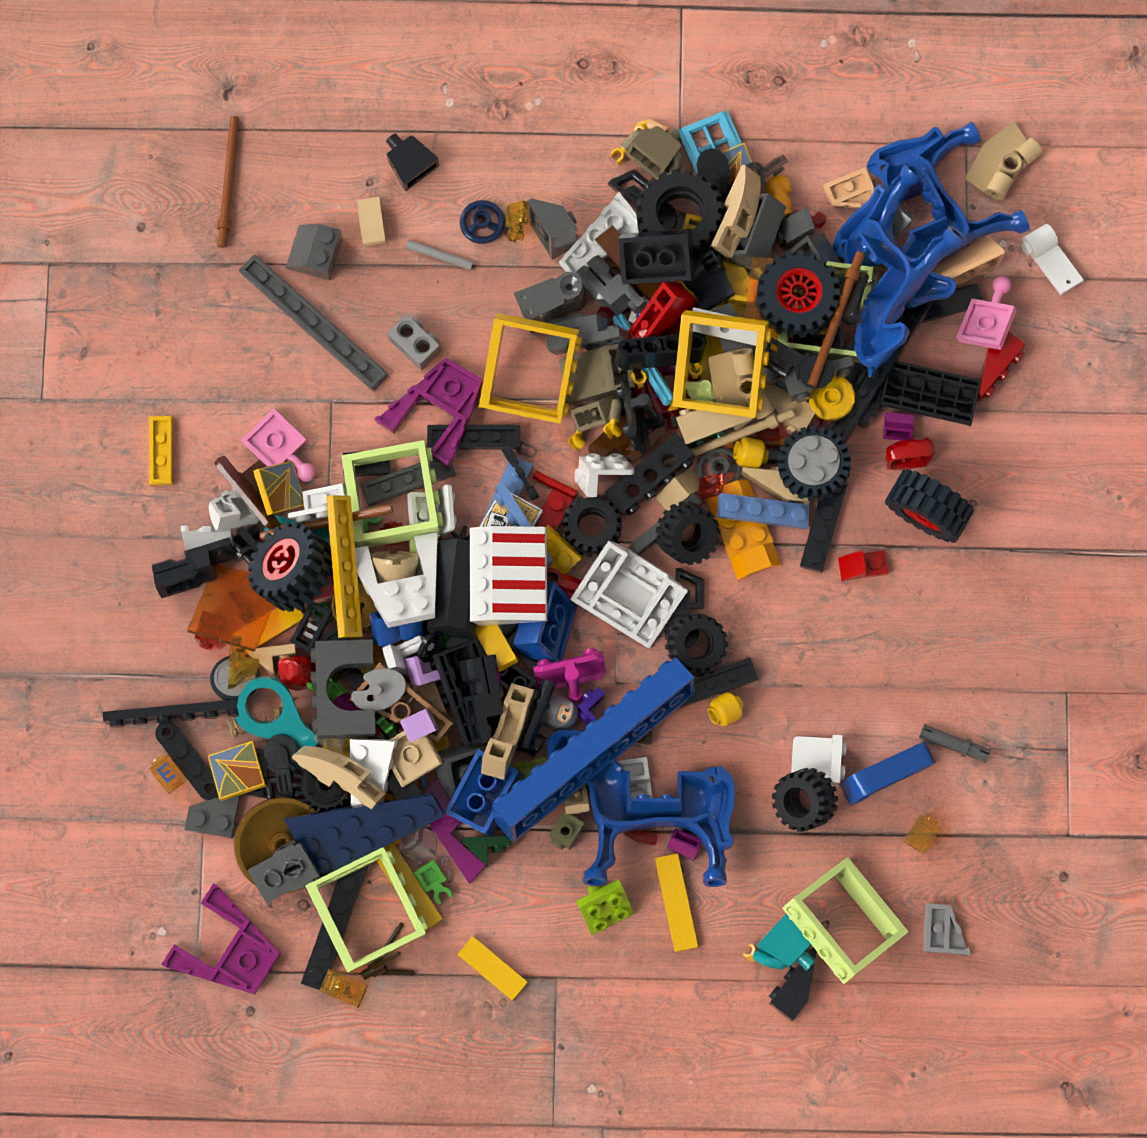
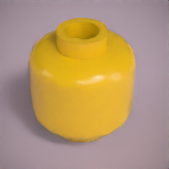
(750, 453)
(725, 709)

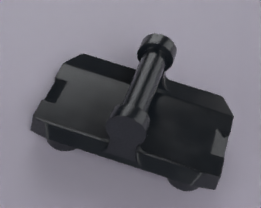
(637, 425)

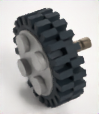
(814, 463)

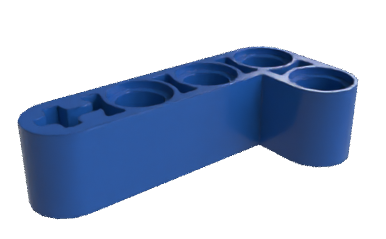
(886, 773)

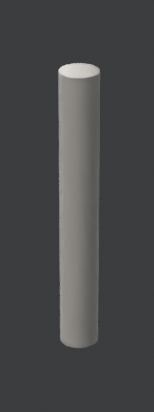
(440, 255)

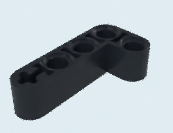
(656, 351)

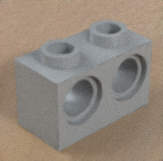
(409, 345)

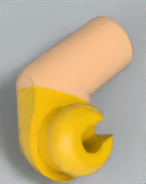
(649, 124)

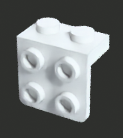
(593, 465)
(316, 503)
(419, 511)
(820, 754)

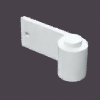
(1044, 249)

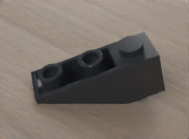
(795, 992)

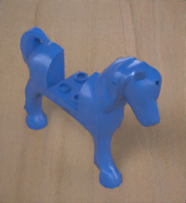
(925, 155)
(871, 233)
(698, 807)

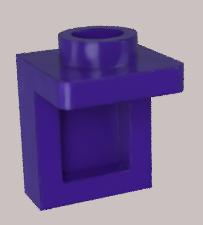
(591, 699)

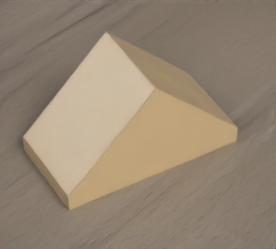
(678, 489)

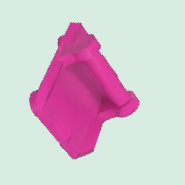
(572, 672)

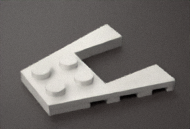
(407, 598)

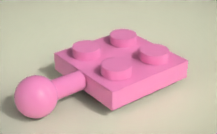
(988, 322)
(277, 442)

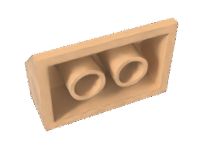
(971, 261)

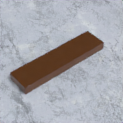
(609, 244)

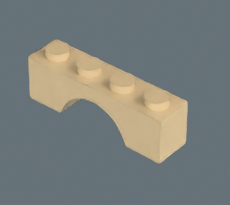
(509, 730)

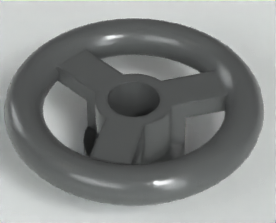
(719, 461)

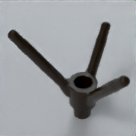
(379, 966)

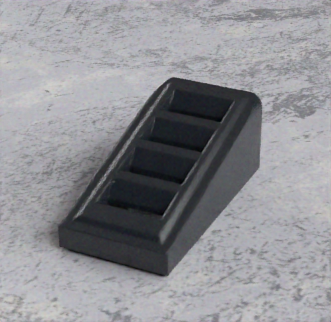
(304, 622)

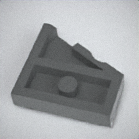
(213, 817)

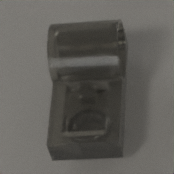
(773, 167)

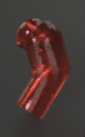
(642, 837)

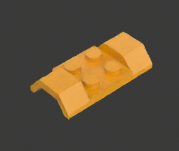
(746, 543)

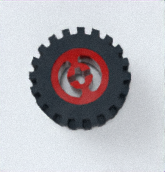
(290, 567)

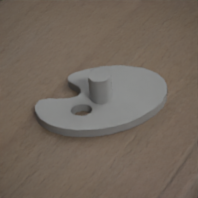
(385, 685)

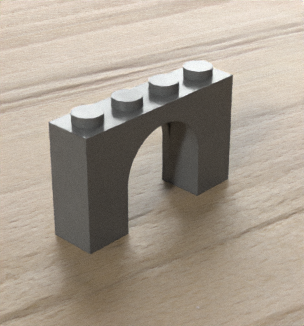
(329, 659)

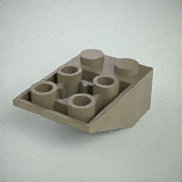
(596, 375)

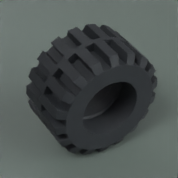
(585, 507)
(699, 544)
(716, 642)
(789, 804)

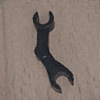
(512, 459)

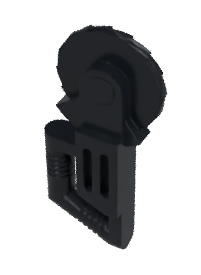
(714, 167)
(667, 213)
(802, 363)
(685, 605)
(279, 755)

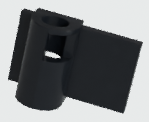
(710, 280)

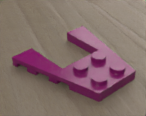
(447, 388)
(443, 827)
(245, 960)

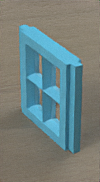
(690, 145)

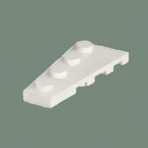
(617, 214)
(374, 756)

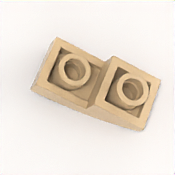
(371, 221)

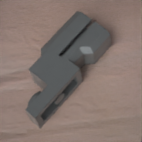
(609, 289)
(592, 330)

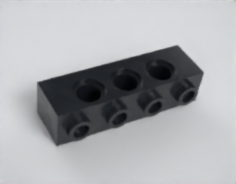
(654, 462)

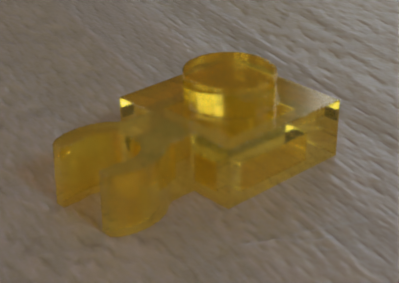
(515, 219)

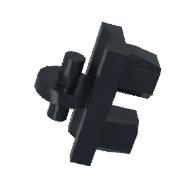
(246, 543)

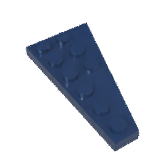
(355, 831)

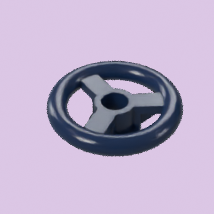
(478, 214)

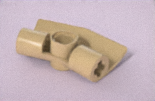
(989, 169)
(728, 374)

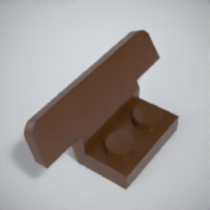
(622, 444)
(246, 486)

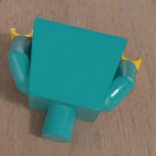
(782, 947)

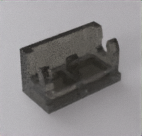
(854, 301)

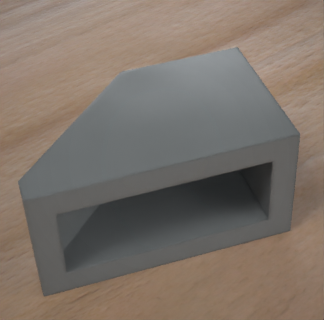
(795, 228)

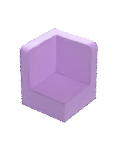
(420, 671)
(419, 725)

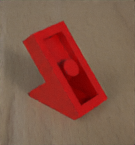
(862, 565)

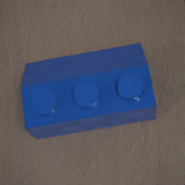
(549, 637)
(477, 793)

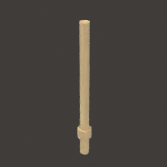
(771, 421)

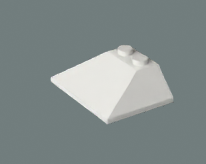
(629, 593)

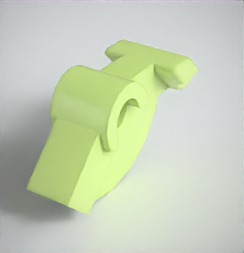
(701, 390)

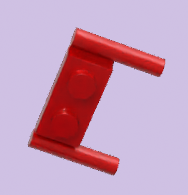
(556, 503)

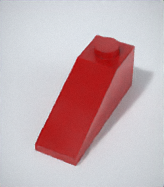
(661, 311)

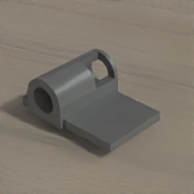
(285, 871)

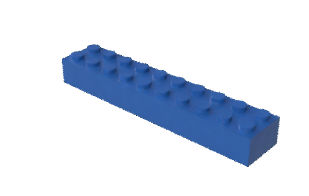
(593, 749)

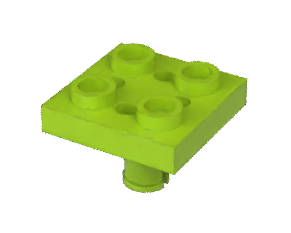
(604, 906)

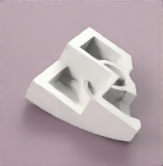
(230, 511)
(204, 536)

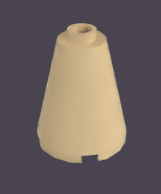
(394, 566)

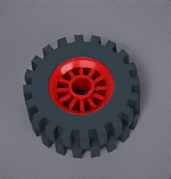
(791, 319)
(929, 505)

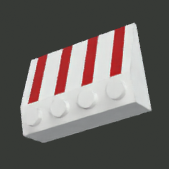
(508, 575)

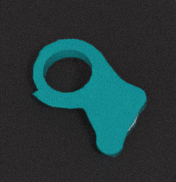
(288, 722)

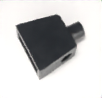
(410, 160)

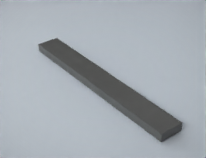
(313, 322)

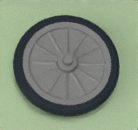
(219, 681)

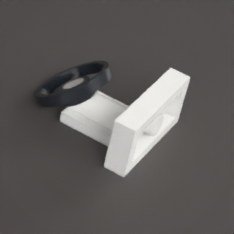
(423, 645)

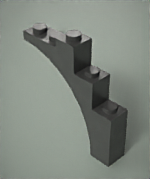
(796, 389)

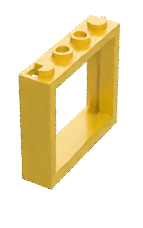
(759, 380)
(519, 408)

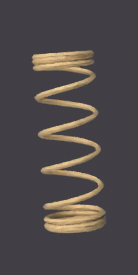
(232, 724)

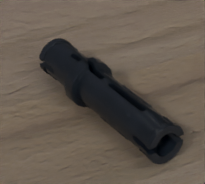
(537, 713)

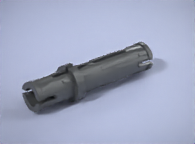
(955, 743)

